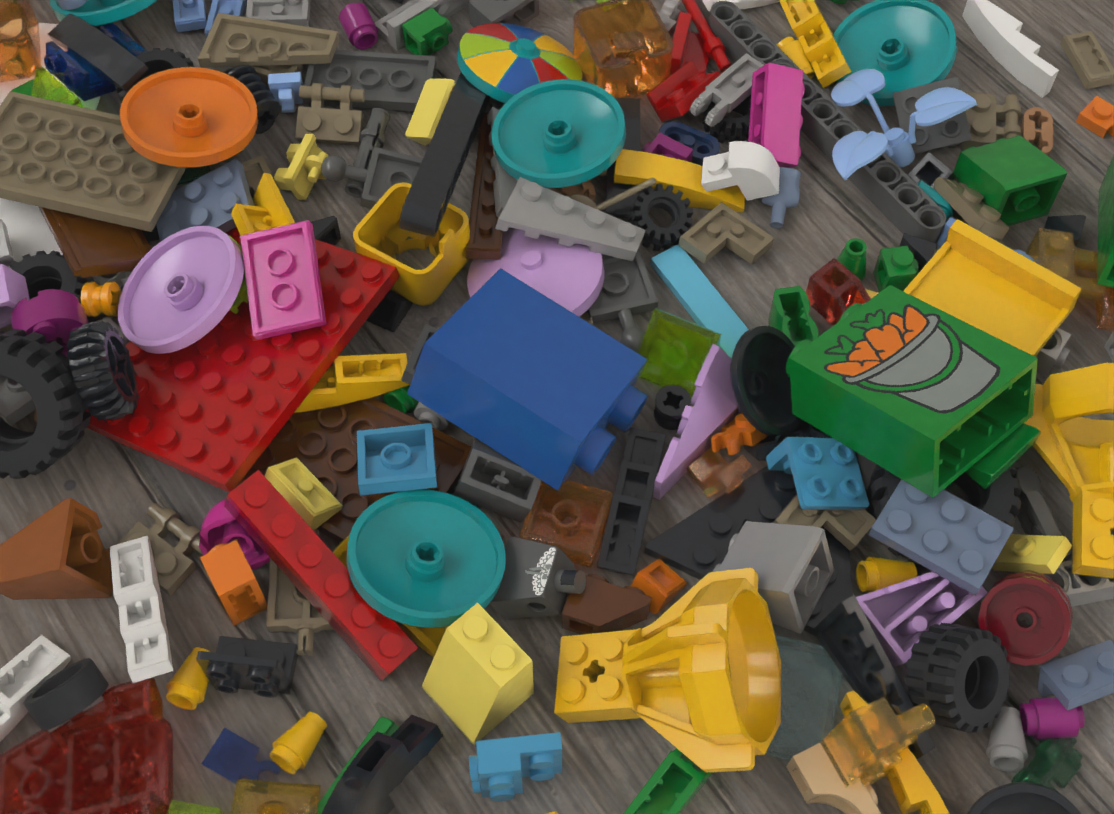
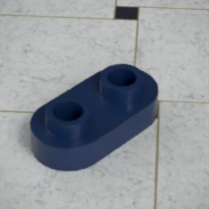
(701, 143)

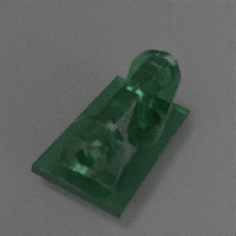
(1053, 761)

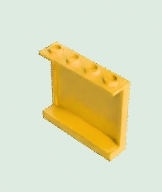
(995, 289)

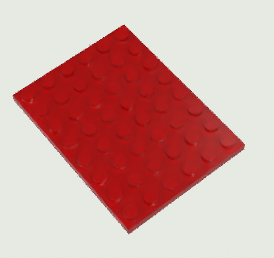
(231, 394)

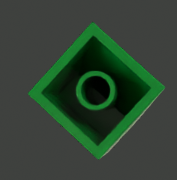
(1012, 178)

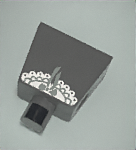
(535, 580)

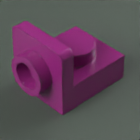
(668, 147)

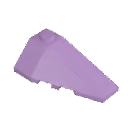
(711, 410)

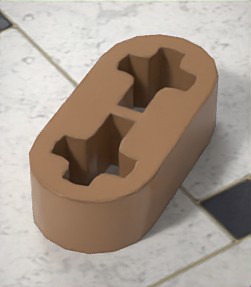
(1041, 136)

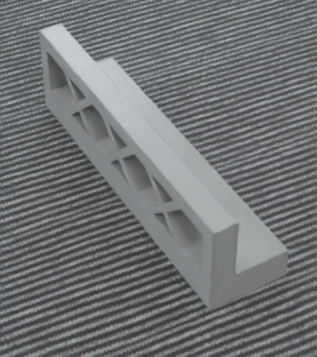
(391, 25)

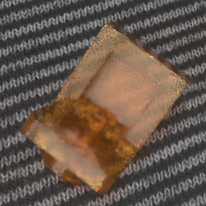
(715, 474)

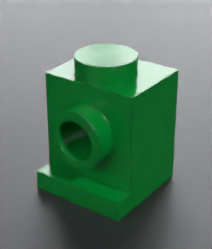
(426, 33)
(895, 268)

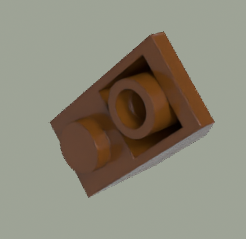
(604, 607)

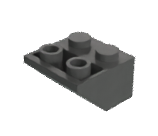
(496, 483)

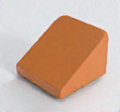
(659, 583)

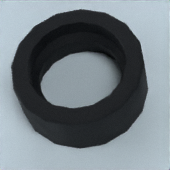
(66, 694)

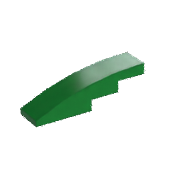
(670, 786)

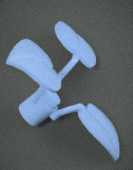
(862, 148)

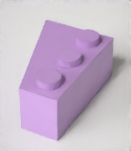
(912, 606)

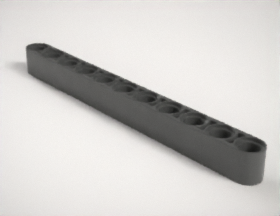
(826, 124)

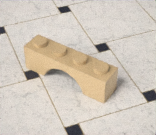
(821, 783)

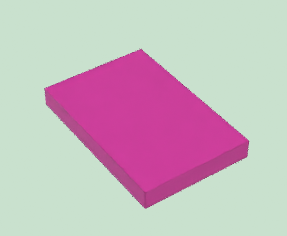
(283, 280)

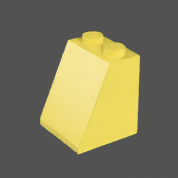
(478, 674)

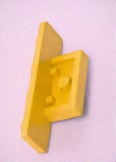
(269, 209)

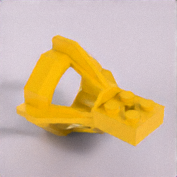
(1081, 457)
(681, 674)

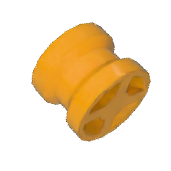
(100, 298)

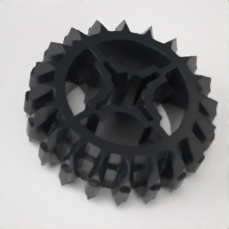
(102, 371)

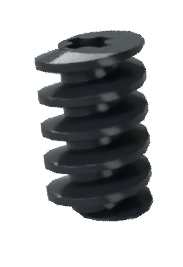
(267, 106)

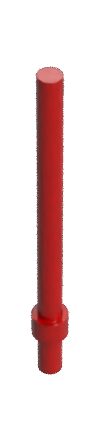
(713, 45)

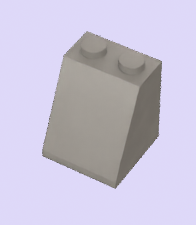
(790, 566)

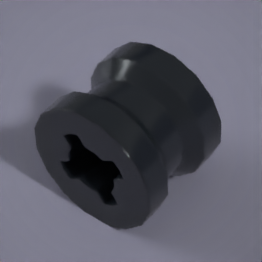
(667, 415)

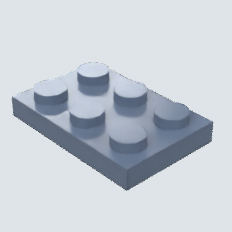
(206, 201)
(942, 534)

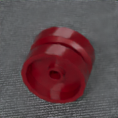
(1043, 601)

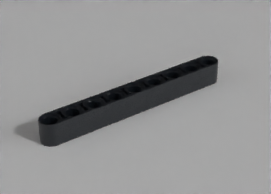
(444, 159)

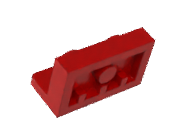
(677, 92)

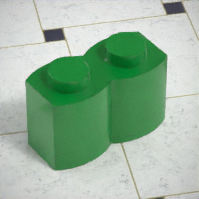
(791, 314)

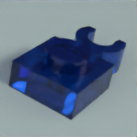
(235, 758)

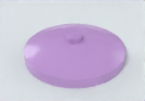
(558, 271)
(181, 289)

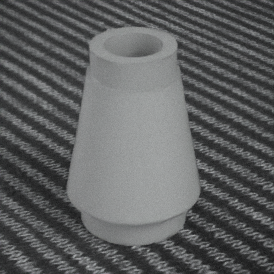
(1007, 741)

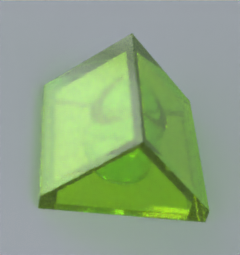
(675, 350)

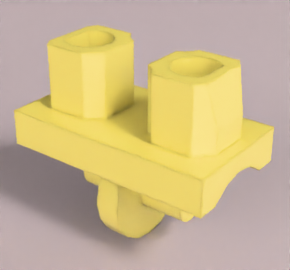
(303, 169)

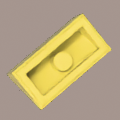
(429, 110)
(303, 492)

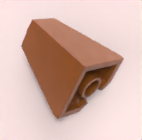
(57, 557)

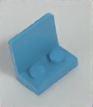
(822, 471)

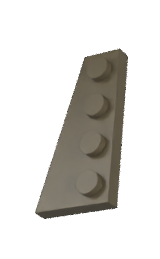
(261, 42)

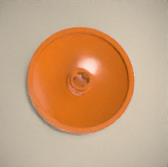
(189, 117)

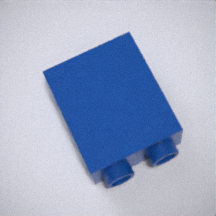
(530, 380)

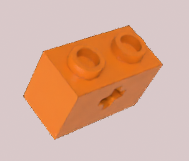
(234, 582)

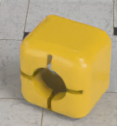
(380, 238)

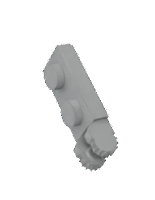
(727, 90)

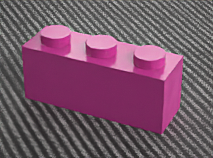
(777, 112)

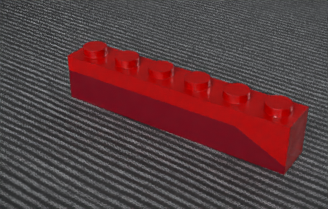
(317, 574)

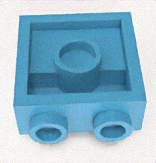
(396, 459)
(504, 761)

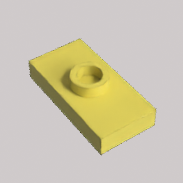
(1032, 553)

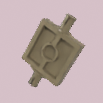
(292, 611)

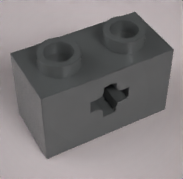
(502, 11)

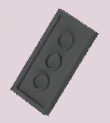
(388, 78)

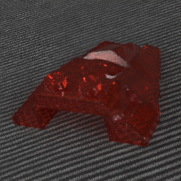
(96, 763)

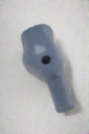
(787, 197)

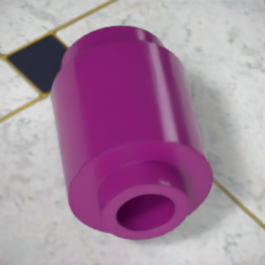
(358, 25)
(1049, 719)

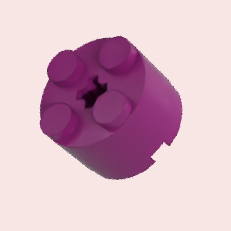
(50, 314)

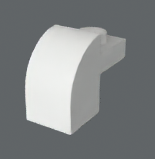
(744, 165)

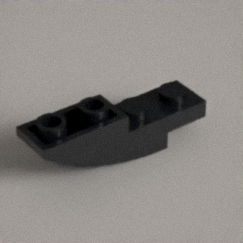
(381, 768)

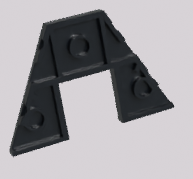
(704, 537)

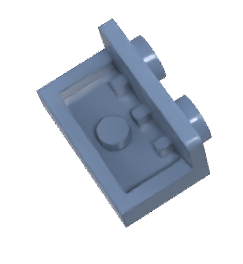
(1080, 675)

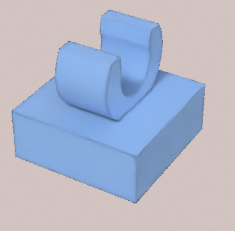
(286, 89)

